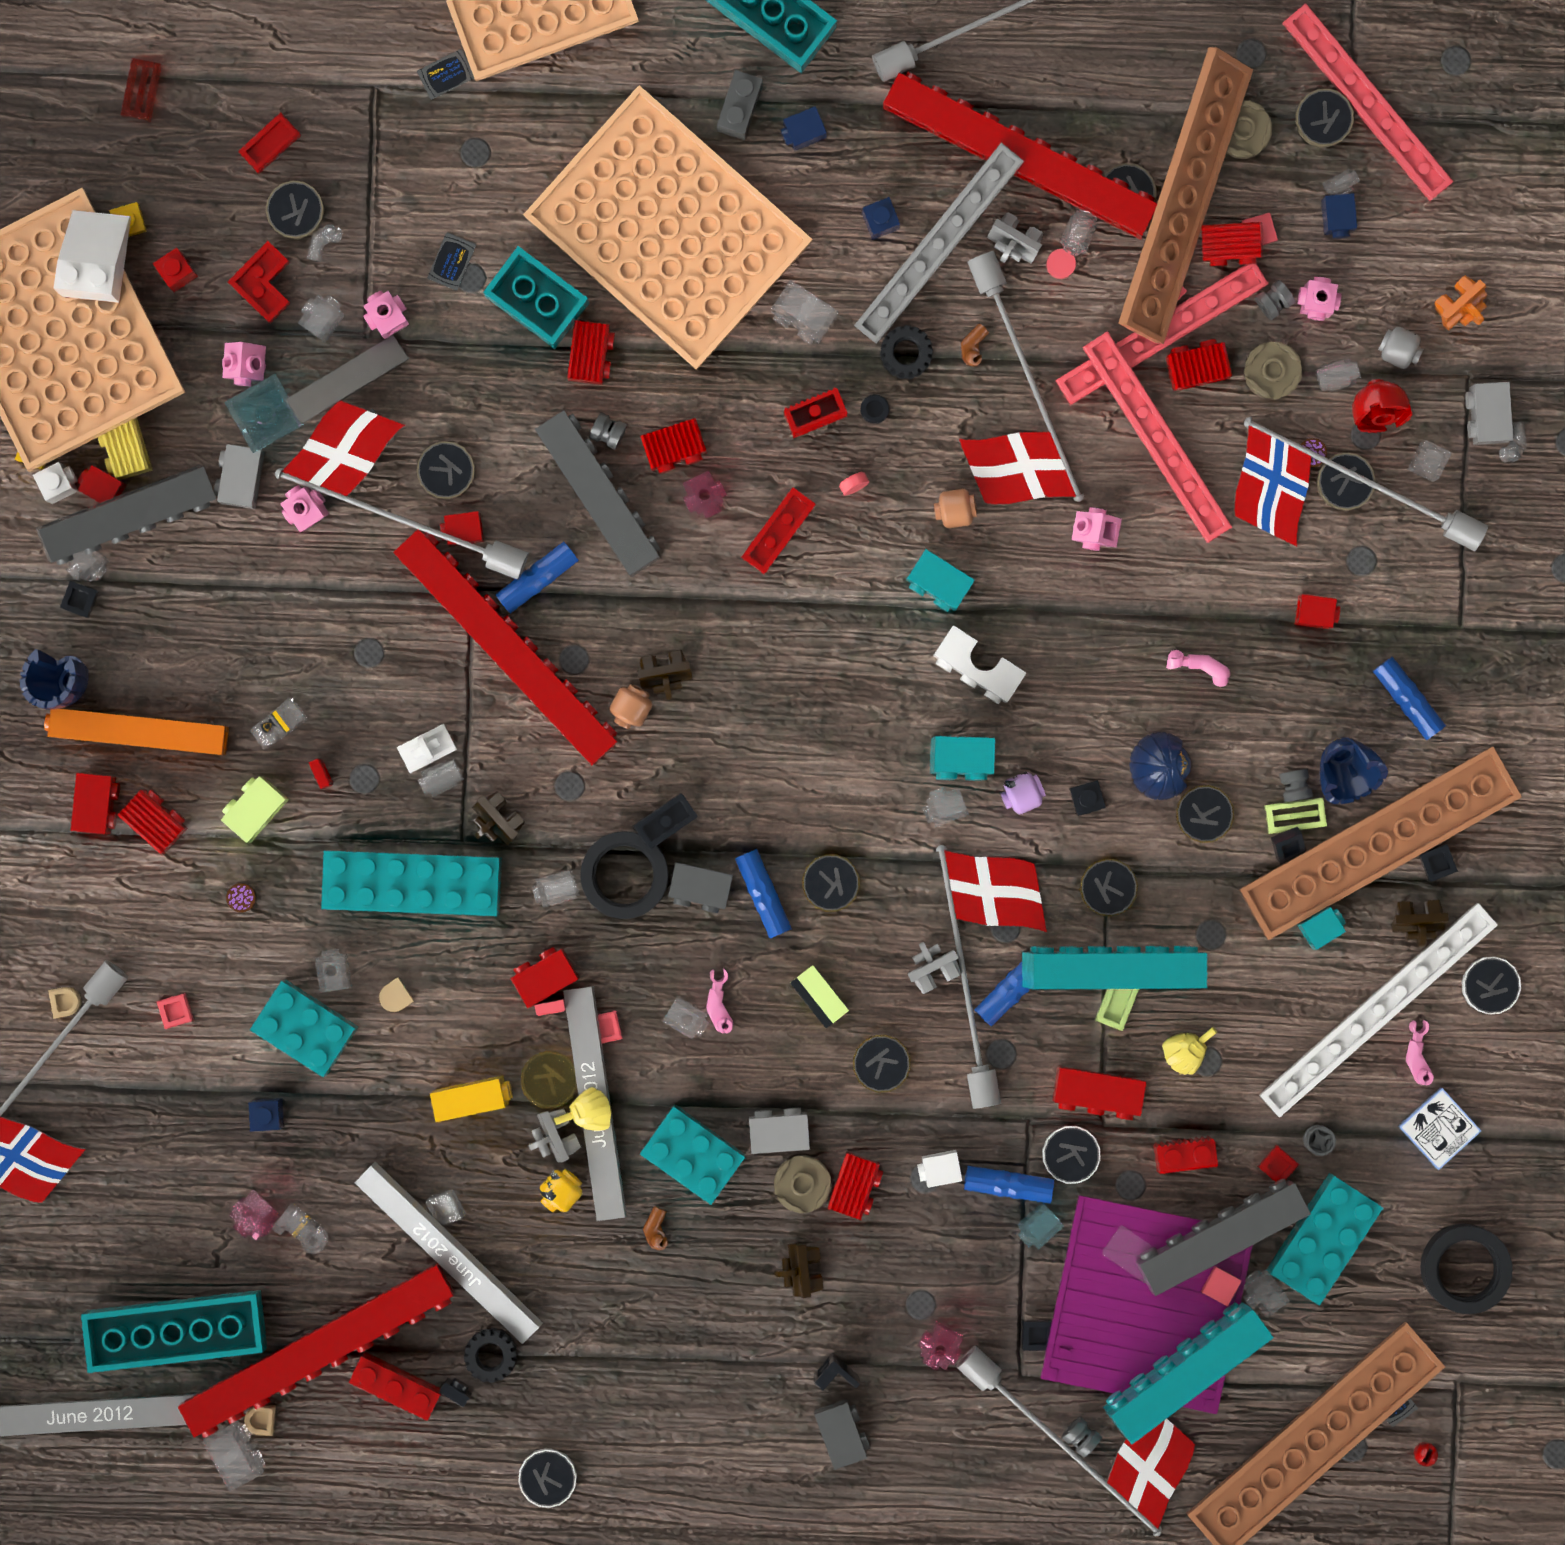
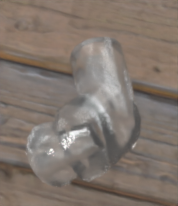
(322, 237)
(1516, 446)

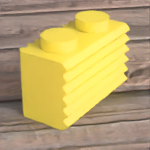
(125, 451)

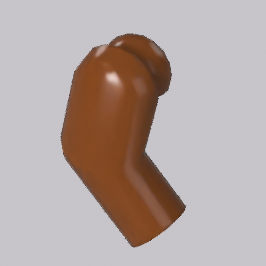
(970, 346)
(654, 1231)

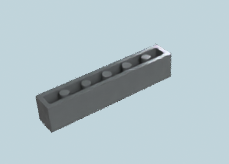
(597, 493)
(125, 514)
(1222, 1237)

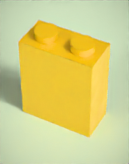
(470, 1098)

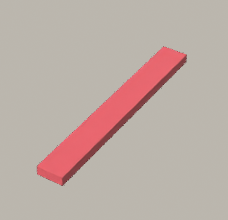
(1367, 102)
(1186, 318)
(1157, 437)

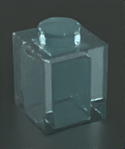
(1039, 1226)

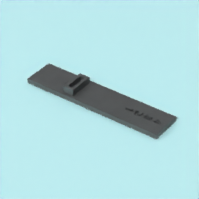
(347, 379)

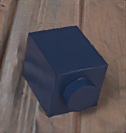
(803, 129)
(1339, 215)
(880, 218)
(266, 1114)

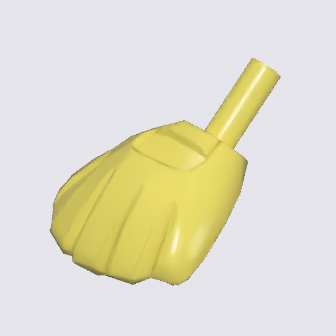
(1186, 1051)
(589, 1111)

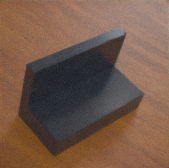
(665, 821)
(830, 1369)

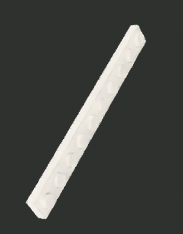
(1378, 1010)

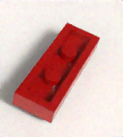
(778, 531)

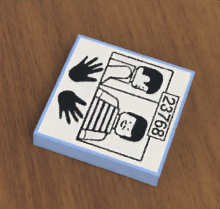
(1439, 1128)

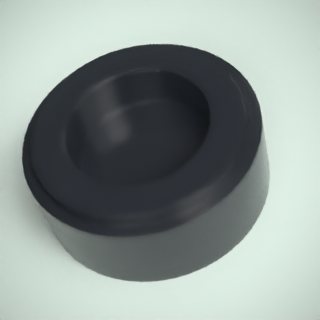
(874, 409)

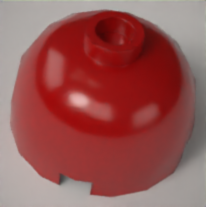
(1380, 405)

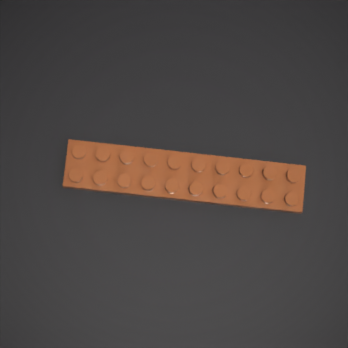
(1185, 195)
(1380, 843)
(1316, 1438)

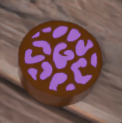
(1317, 446)
(241, 897)

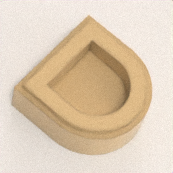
(395, 996)
(64, 1001)
(261, 1420)

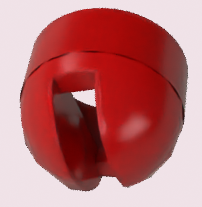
(1421, 1451)

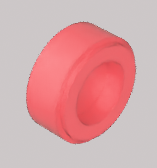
(1060, 264)
(854, 483)

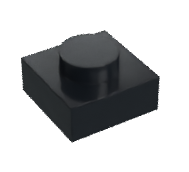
(79, 599)
(1087, 798)
(1288, 845)
(1438, 863)
(1035, 1334)
(456, 1391)

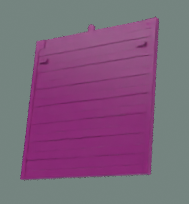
(1109, 1321)

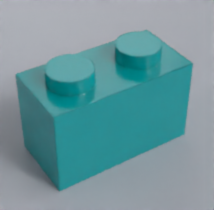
(940, 581)

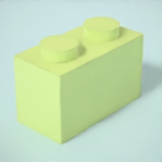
(254, 808)

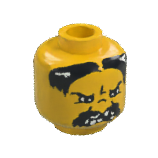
(560, 1190)

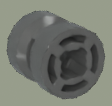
(1275, 300)
(601, 430)
(1296, 785)
(1323, 1142)
(1081, 1437)

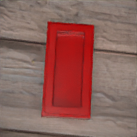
(269, 143)

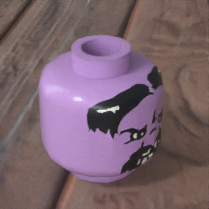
(1023, 792)

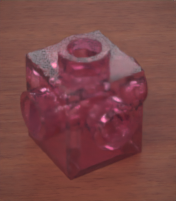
(699, 485)
(253, 1216)
(940, 1336)

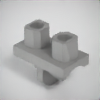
(1013, 242)
(946, 963)
(561, 1147)

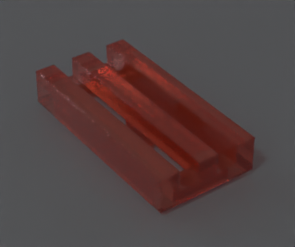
(137, 114)

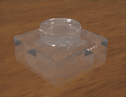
(1341, 183)
(445, 1207)

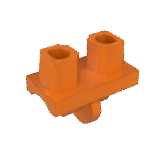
(1465, 308)

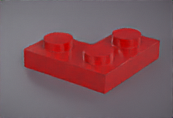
(254, 280)

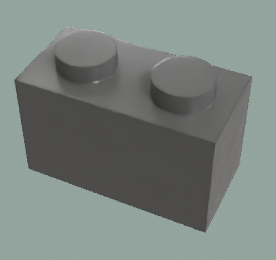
(740, 105)
(700, 886)
(841, 1433)

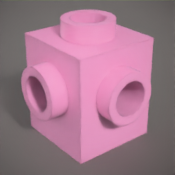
(1312, 306)
(392, 321)
(244, 363)
(313, 504)
(1096, 529)

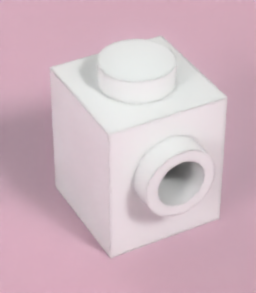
(56, 482)

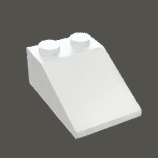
(93, 256)

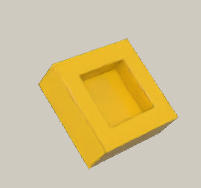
(133, 210)

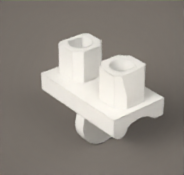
(427, 748)

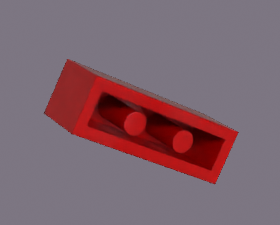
(1098, 1092)
(395, 1386)

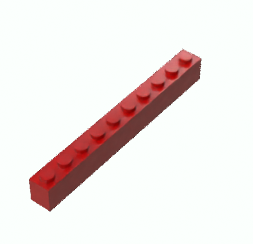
(1041, 167)
(506, 647)
(316, 1350)

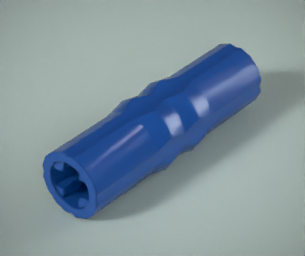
(537, 577)
(1409, 698)
(763, 893)
(1003, 997)
(1009, 1184)

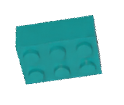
(536, 297)
(304, 1028)
(692, 1154)

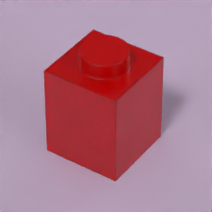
(175, 269)
(99, 485)
(463, 526)
(1316, 611)

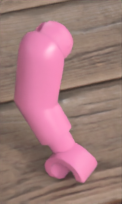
(1204, 662)
(715, 1007)
(1414, 1057)

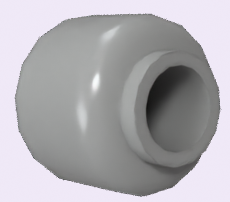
(1401, 347)

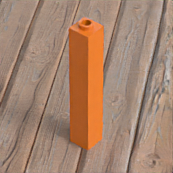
(137, 731)

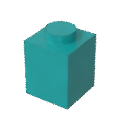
(1322, 927)

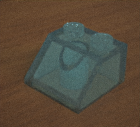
(263, 413)

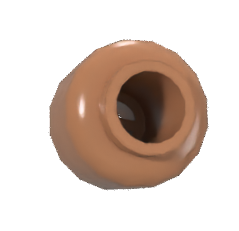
(955, 508)
(631, 706)

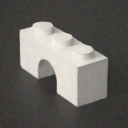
(956, 654)

